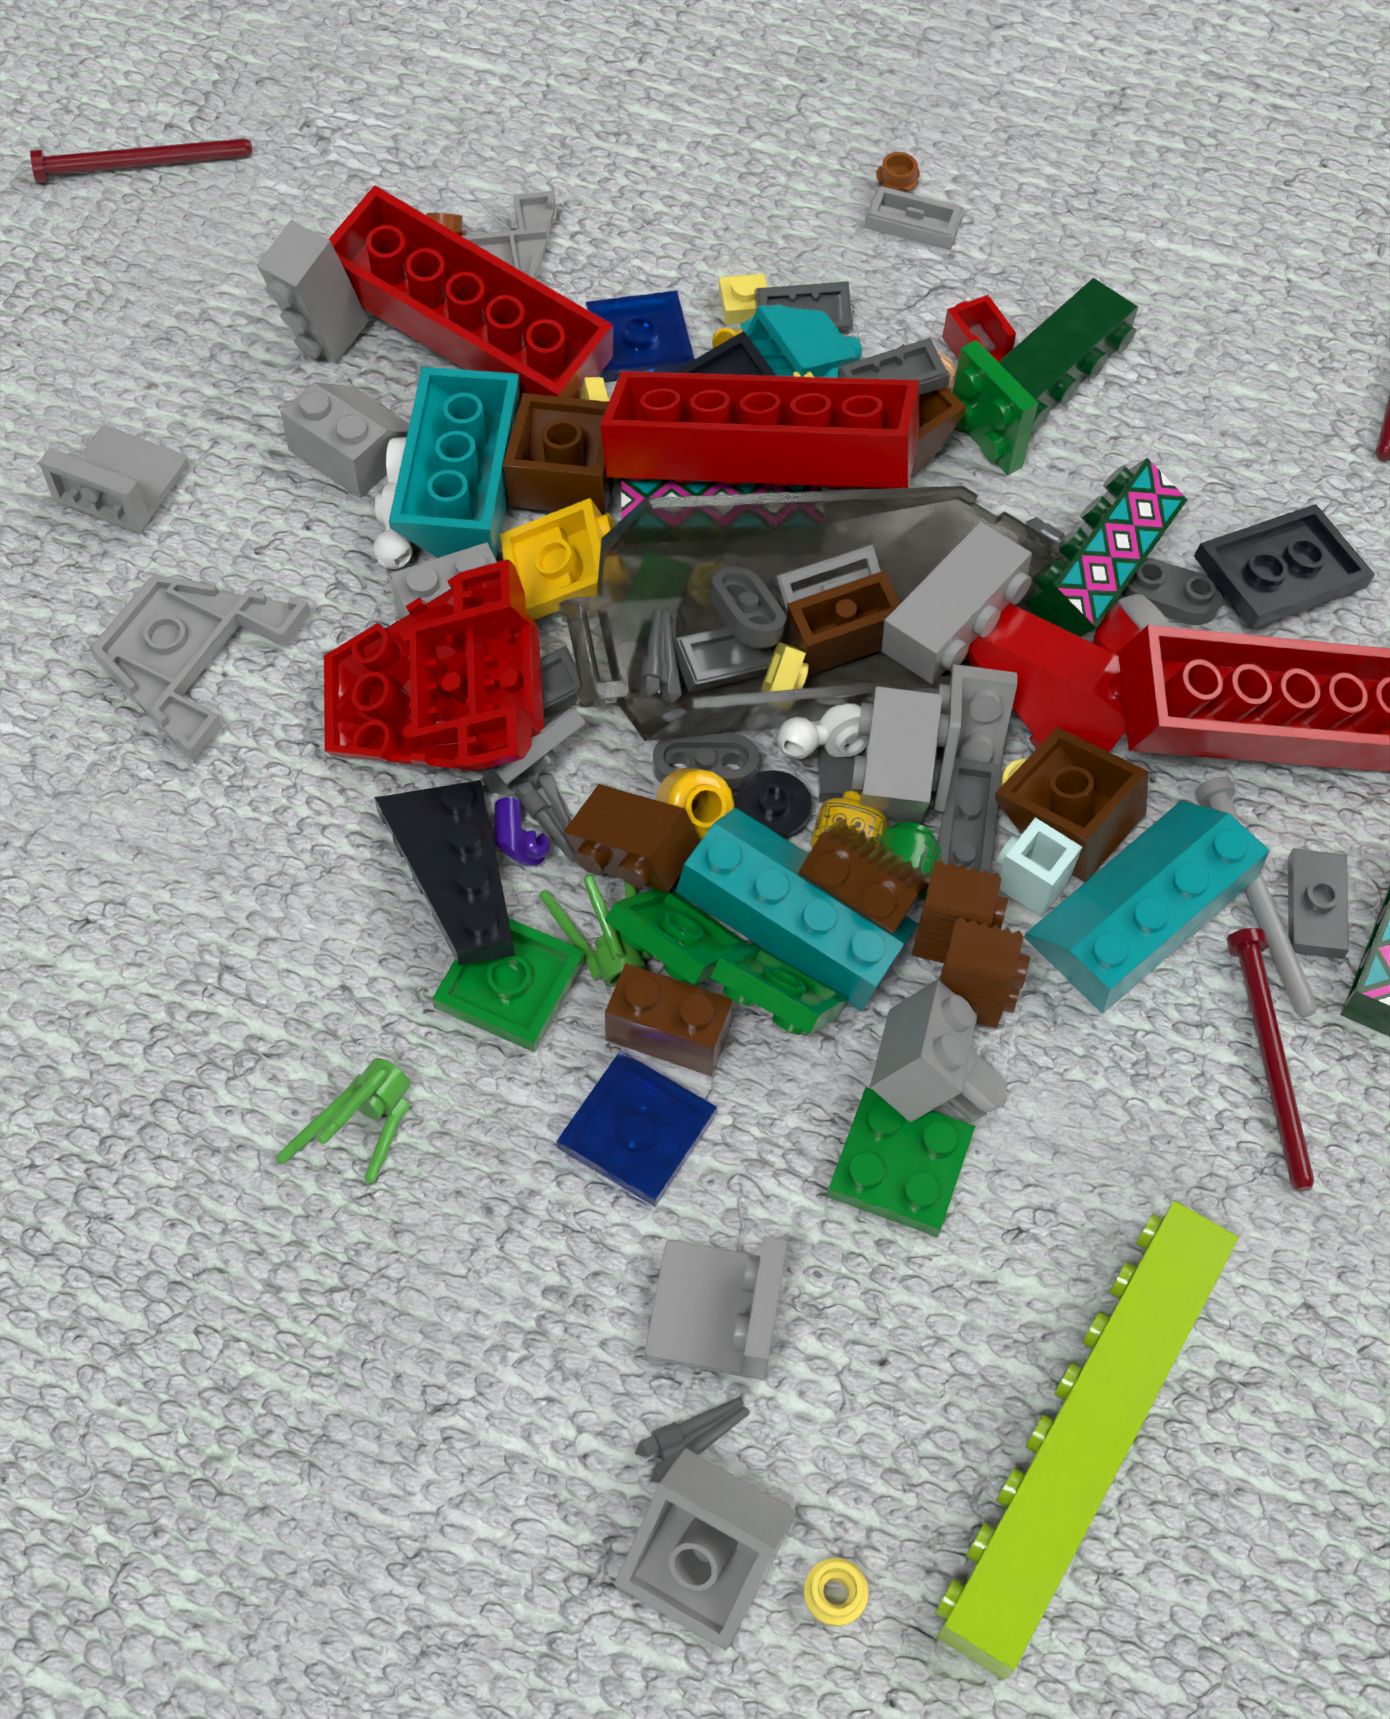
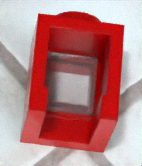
(978, 321)

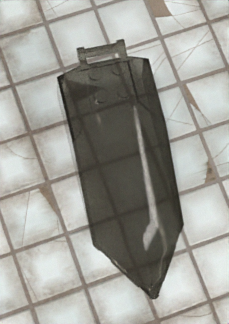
(673, 546)

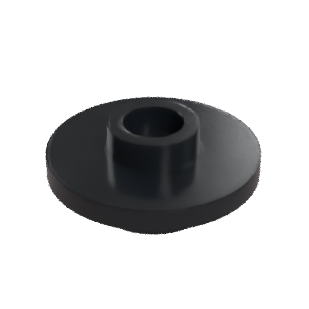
(776, 801)

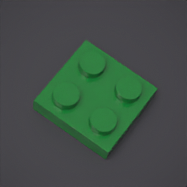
(997, 407)
(673, 933)
(515, 993)
(793, 996)
(901, 1165)

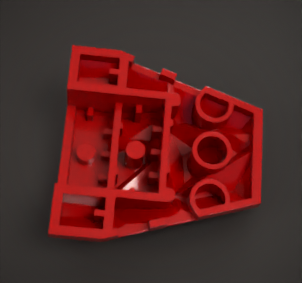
(443, 683)

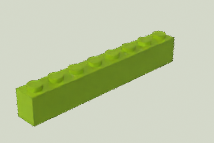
(1086, 1441)

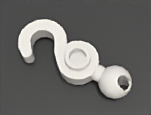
(390, 547)
(835, 731)

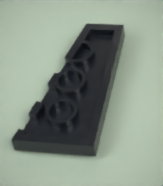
(454, 864)

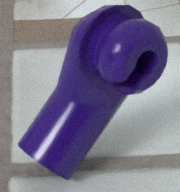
(515, 841)

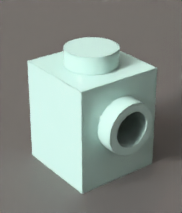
(1037, 866)

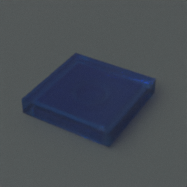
(646, 333)
(637, 1128)

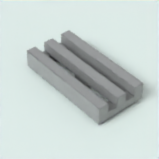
(914, 217)
(784, 579)

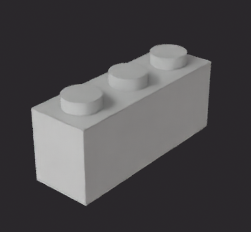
(312, 292)
(957, 603)

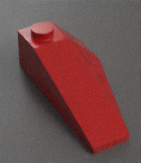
(1059, 678)

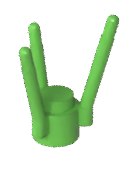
(611, 950)
(372, 1093)

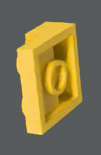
(557, 555)

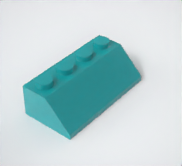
(453, 460)
(754, 886)
(1148, 901)

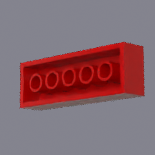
(467, 299)
(762, 429)
(1256, 698)

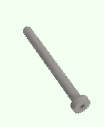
(1217, 795)

